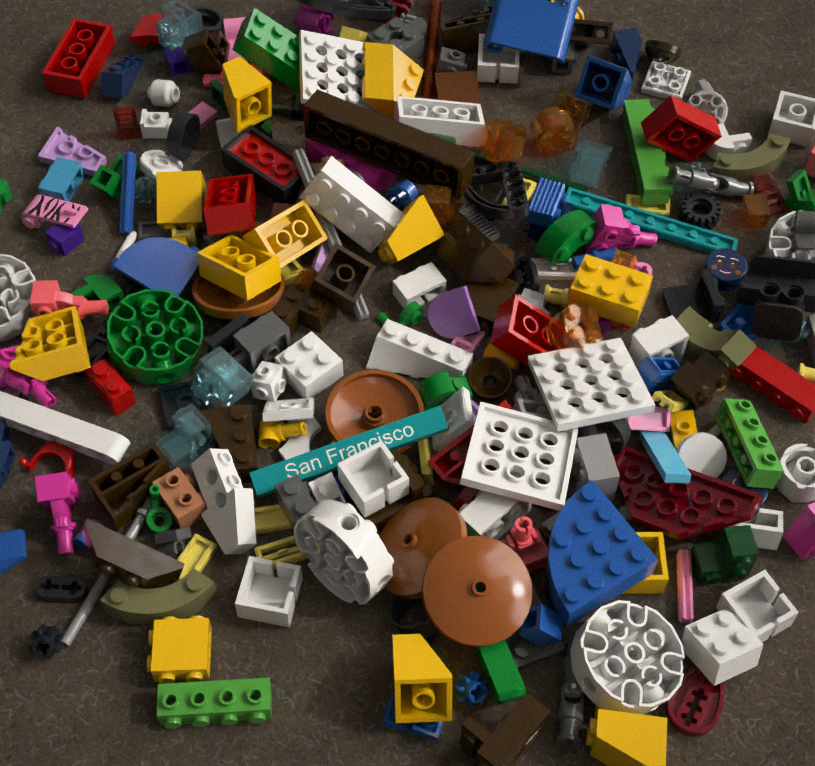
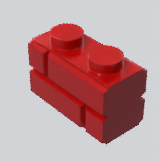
(110, 387)

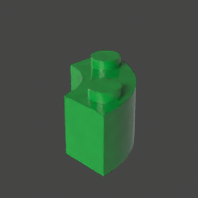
(566, 236)

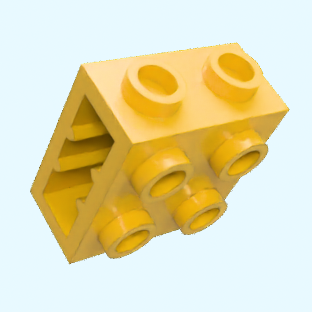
(180, 649)

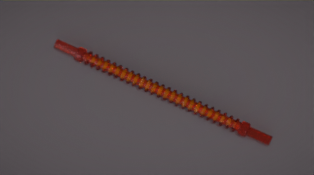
(431, 49)

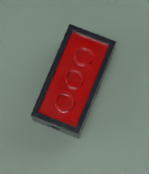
(267, 160)

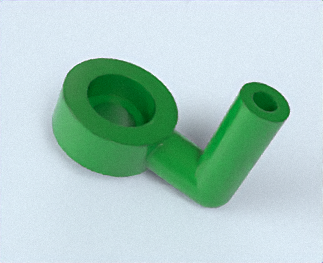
(410, 315)
(157, 512)

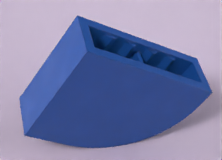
(159, 264)

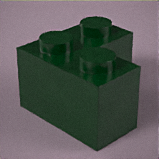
(727, 558)

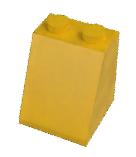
(246, 94)
(180, 200)
(412, 232)
(420, 682)
(627, 738)

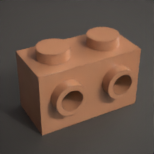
(181, 498)

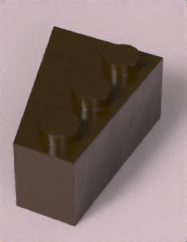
(234, 431)

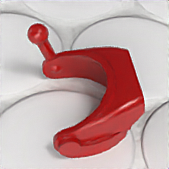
(49, 449)

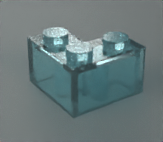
(177, 23)
(589, 163)
(221, 378)
(189, 439)

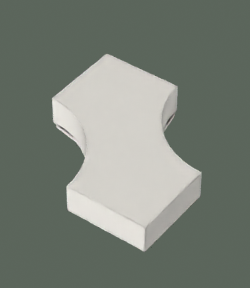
(300, 444)

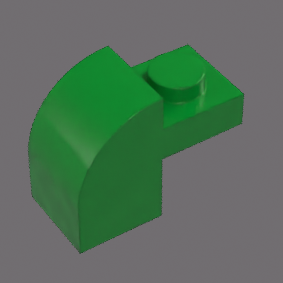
(109, 180)
(800, 193)
(100, 288)
(439, 388)

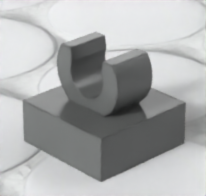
(173, 539)

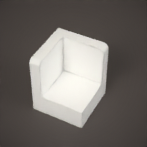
(225, 131)

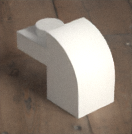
(729, 144)

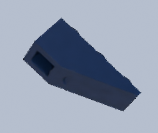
(626, 47)
(120, 76)

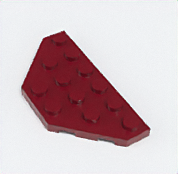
(680, 508)

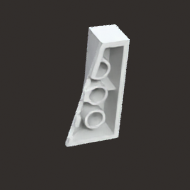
(416, 354)

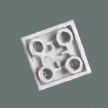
(665, 80)

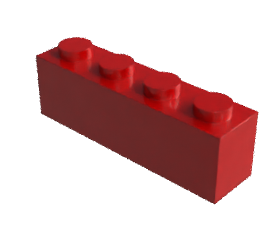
(777, 383)

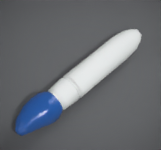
(127, 243)

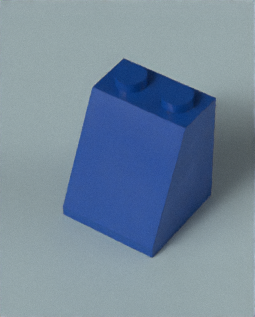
(603, 83)

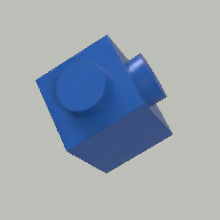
(542, 626)

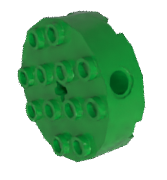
(154, 336)

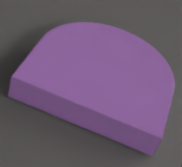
(453, 314)

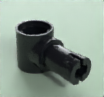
(290, 107)

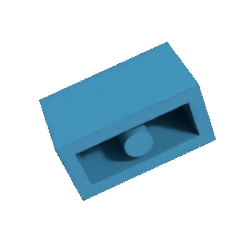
(62, 179)

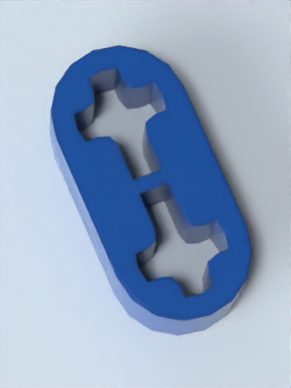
(402, 193)

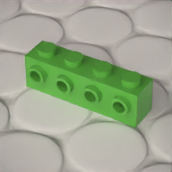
(749, 443)
(214, 702)

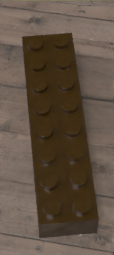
(388, 143)

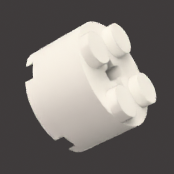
(799, 473)

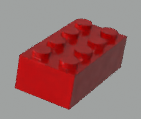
(79, 58)
(230, 205)

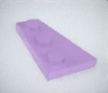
(69, 148)

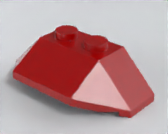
(451, 459)

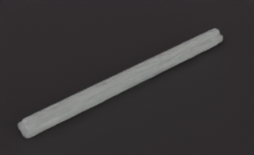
(307, 175)

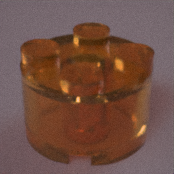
(553, 132)
(502, 140)
(574, 327)

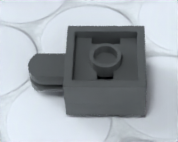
(406, 37)
(260, 341)

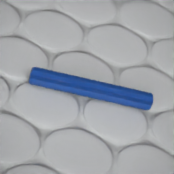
(127, 193)

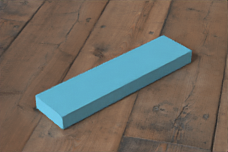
(665, 457)

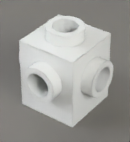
(268, 381)

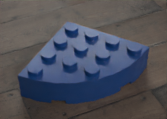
(593, 555)

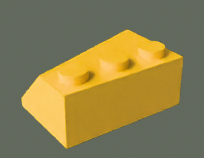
(388, 75)
(52, 346)

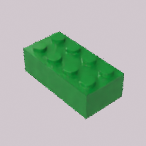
(270, 47)

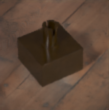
(342, 277)

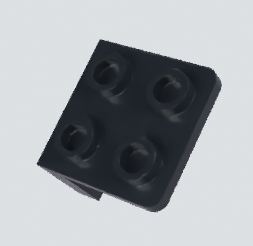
(701, 297)

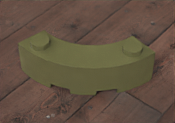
(764, 158)
(726, 346)
(146, 605)

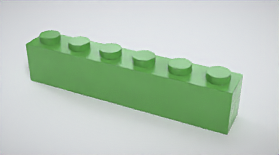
(646, 158)

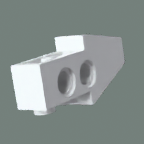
(228, 504)

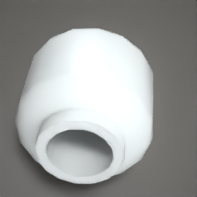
(163, 93)

